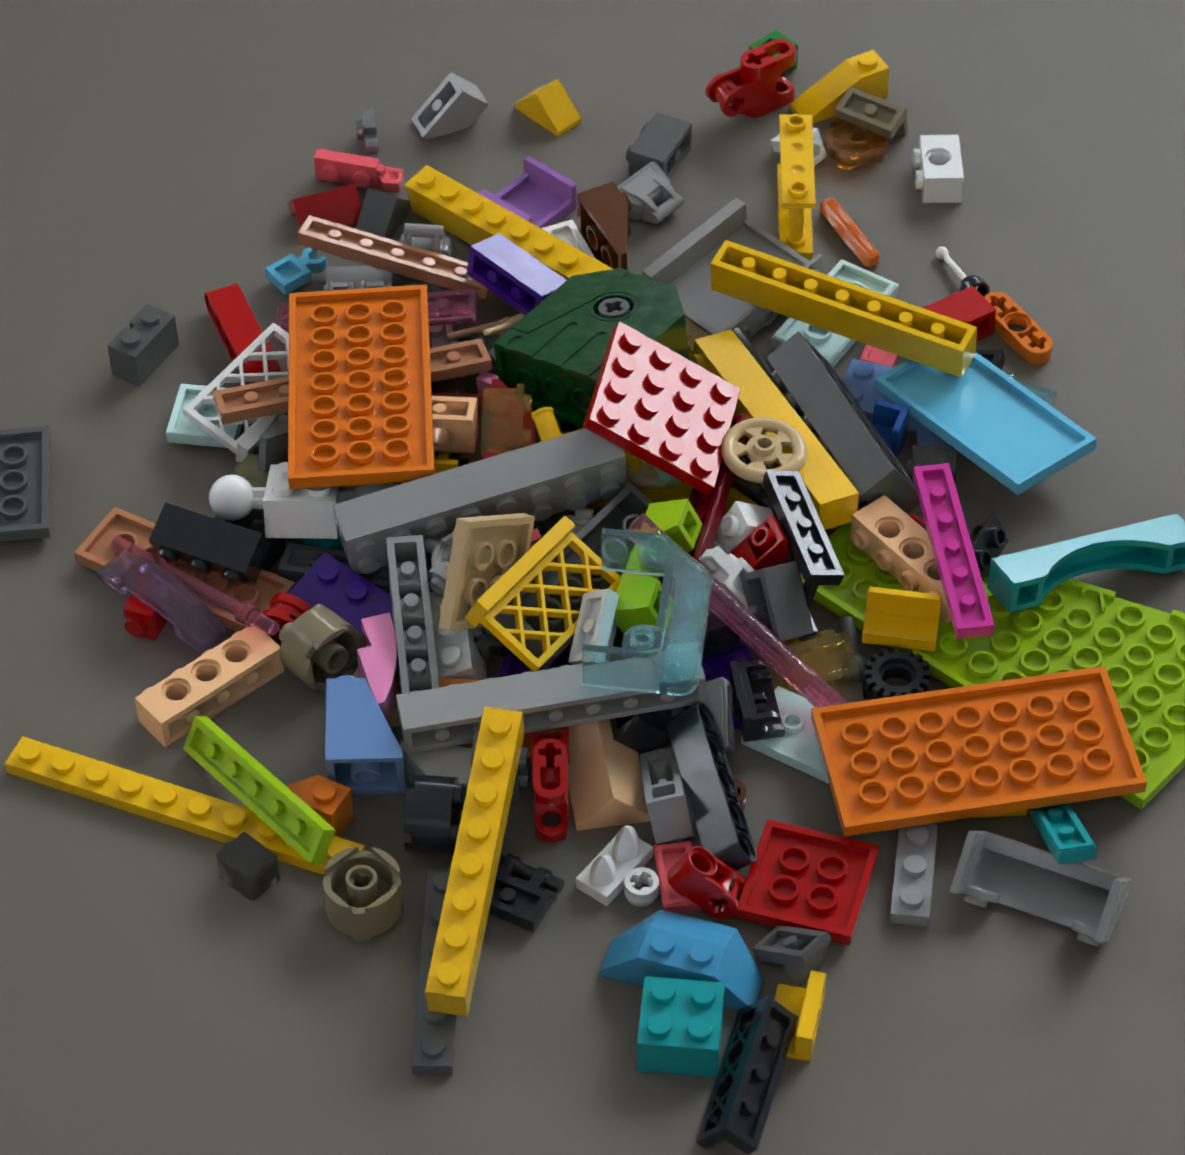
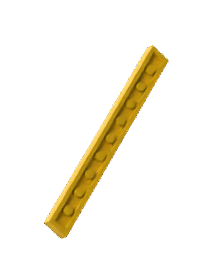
(153, 799)

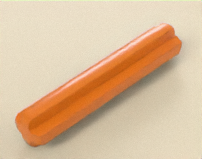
(849, 232)

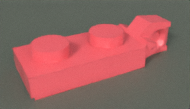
(357, 170)

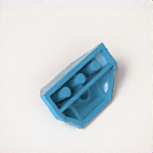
(685, 949)

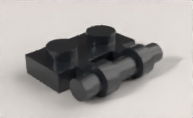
(518, 901)

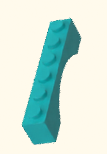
(1028, 576)

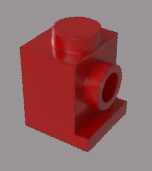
(142, 619)

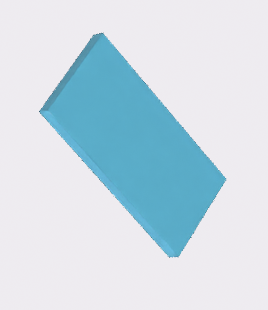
(989, 420)

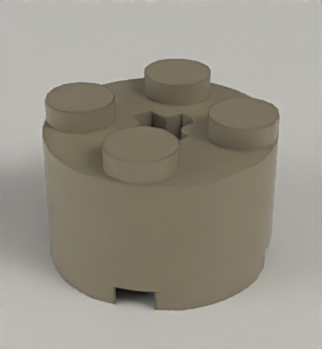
(320, 646)
(362, 892)

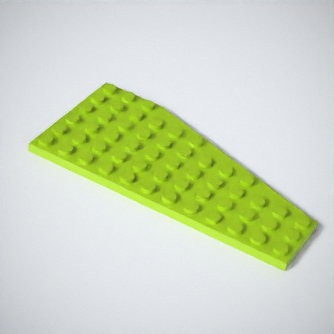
(1069, 631)

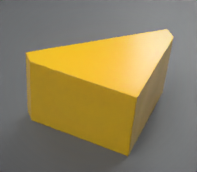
(550, 108)

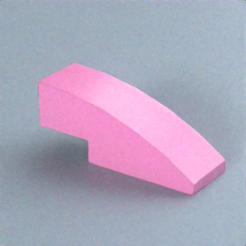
(379, 660)

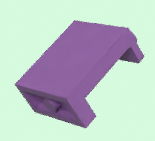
(537, 195)

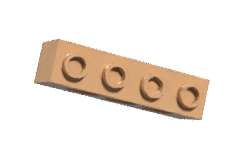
(455, 424)
(898, 547)
(209, 684)

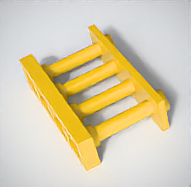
(796, 183)

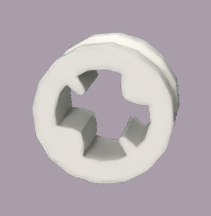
(636, 878)

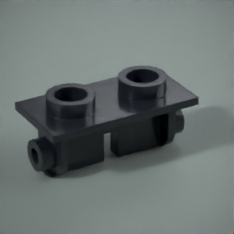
(988, 542)

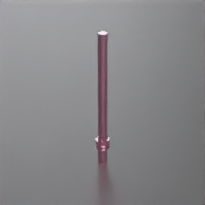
(243, 612)

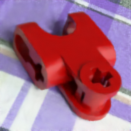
(757, 83)
(550, 782)

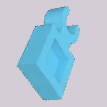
(295, 272)

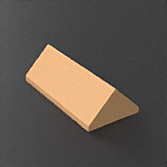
(603, 779)

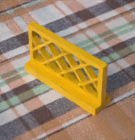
(518, 580)

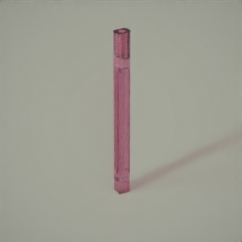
(760, 638)

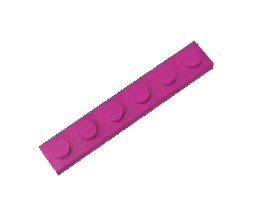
(953, 551)

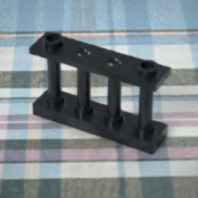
(804, 532)

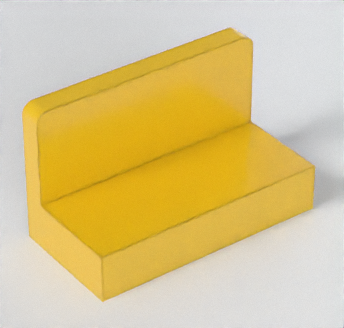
(901, 618)
(807, 1005)

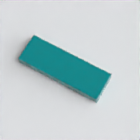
(1063, 833)

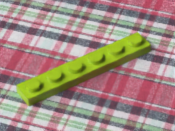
(259, 790)

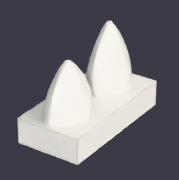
(606, 873)

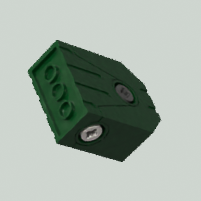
(566, 336)

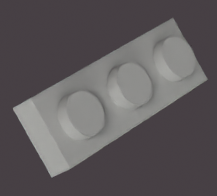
(914, 875)

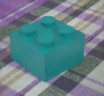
(680, 1026)

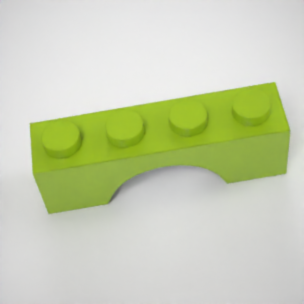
(641, 593)

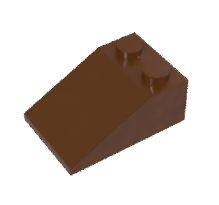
(605, 223)

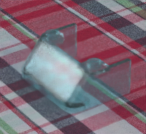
(664, 655)

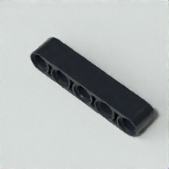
(711, 786)

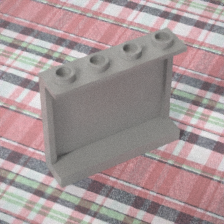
(689, 270)

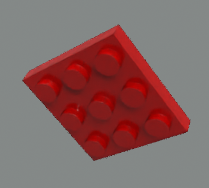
(808, 880)

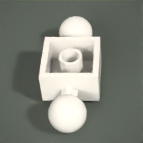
(286, 511)

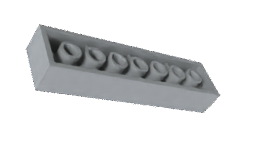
(528, 480)

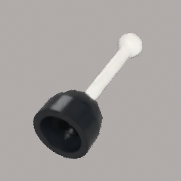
(967, 281)

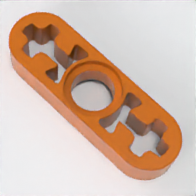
(1023, 340)

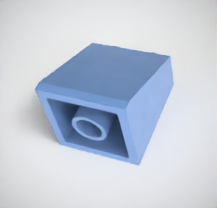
(359, 740)

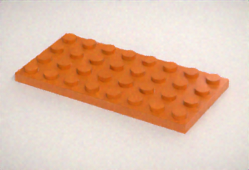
(359, 387)
(976, 750)

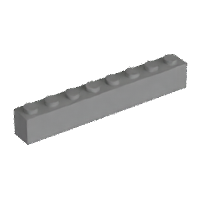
(546, 698)

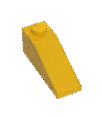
(863, 72)

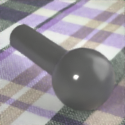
(847, 624)

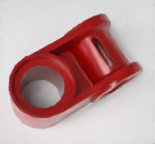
(707, 879)

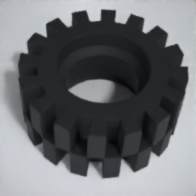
(895, 665)

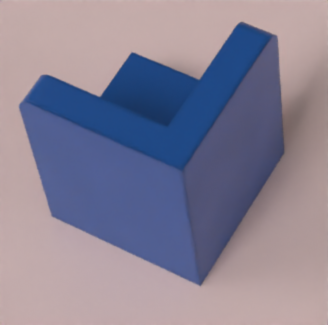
(892, 424)

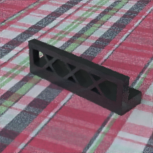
(748, 1076)

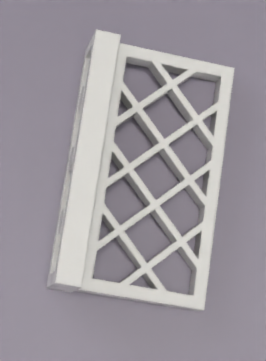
(249, 440)

